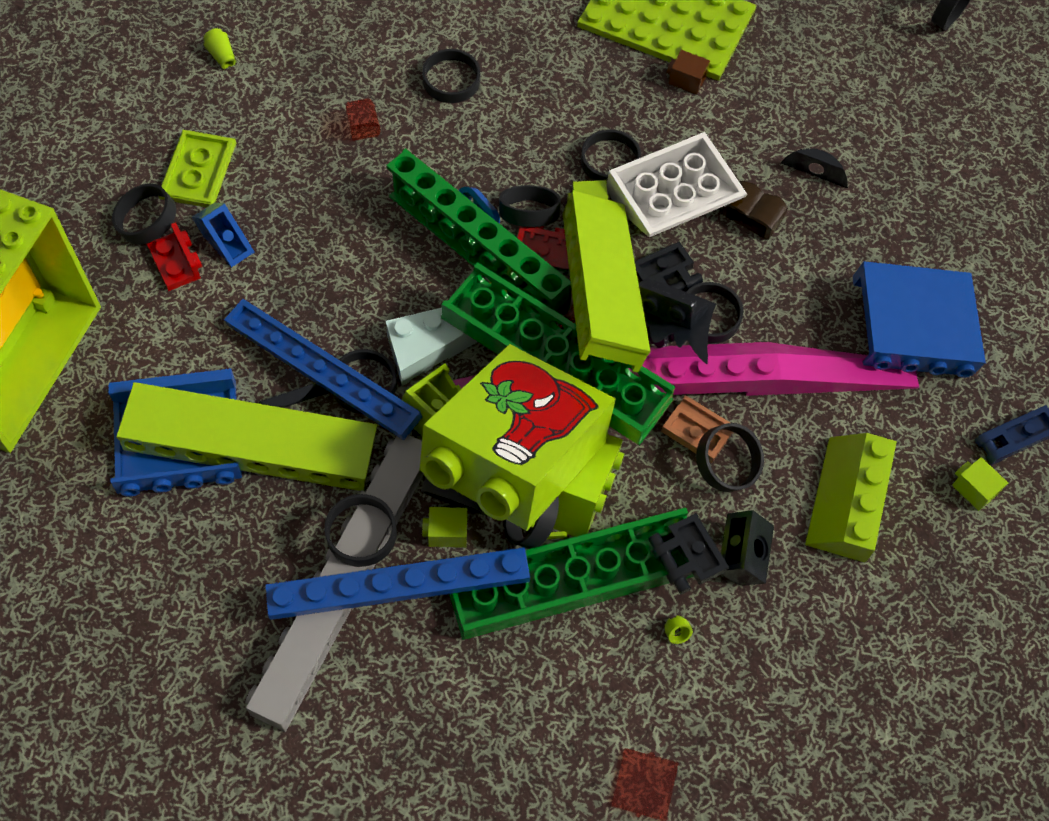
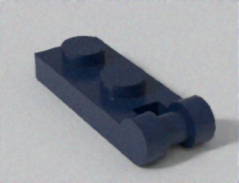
(1015, 435)

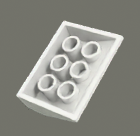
(674, 185)

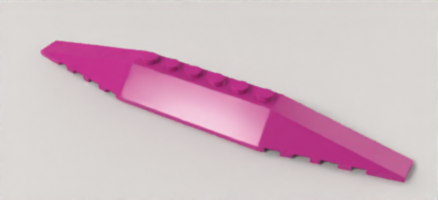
(766, 370)

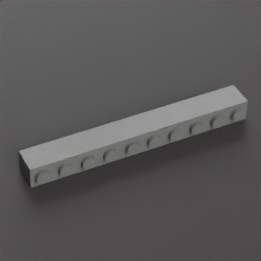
(312, 635)

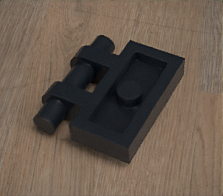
(667, 264)
(697, 550)

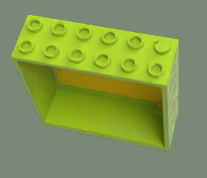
(42, 309)

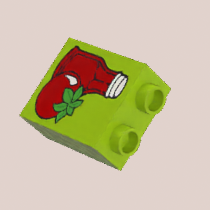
(515, 436)

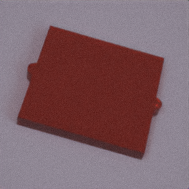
(645, 784)

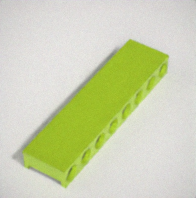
(604, 281)
(248, 435)

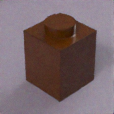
(688, 71)

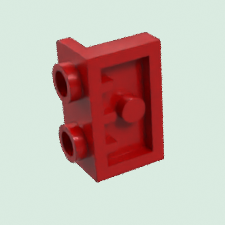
(547, 244)
(174, 258)

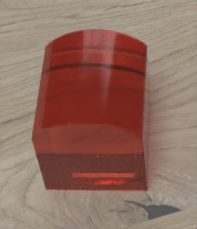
(362, 119)

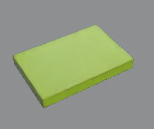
(198, 168)

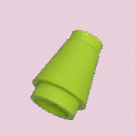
(219, 47)

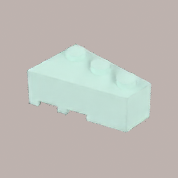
(423, 342)

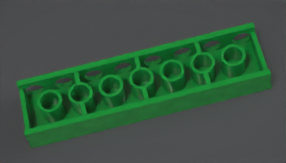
(474, 232)
(498, 320)
(572, 576)

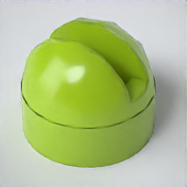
(675, 623)

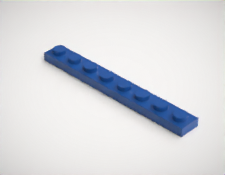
(324, 369)
(397, 583)

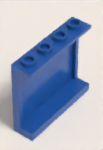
(920, 319)
(146, 472)

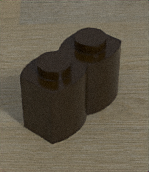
(757, 211)

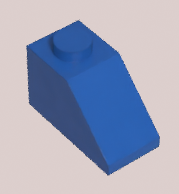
(223, 233)

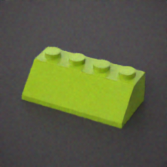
(851, 495)

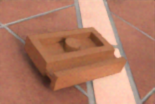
(691, 422)

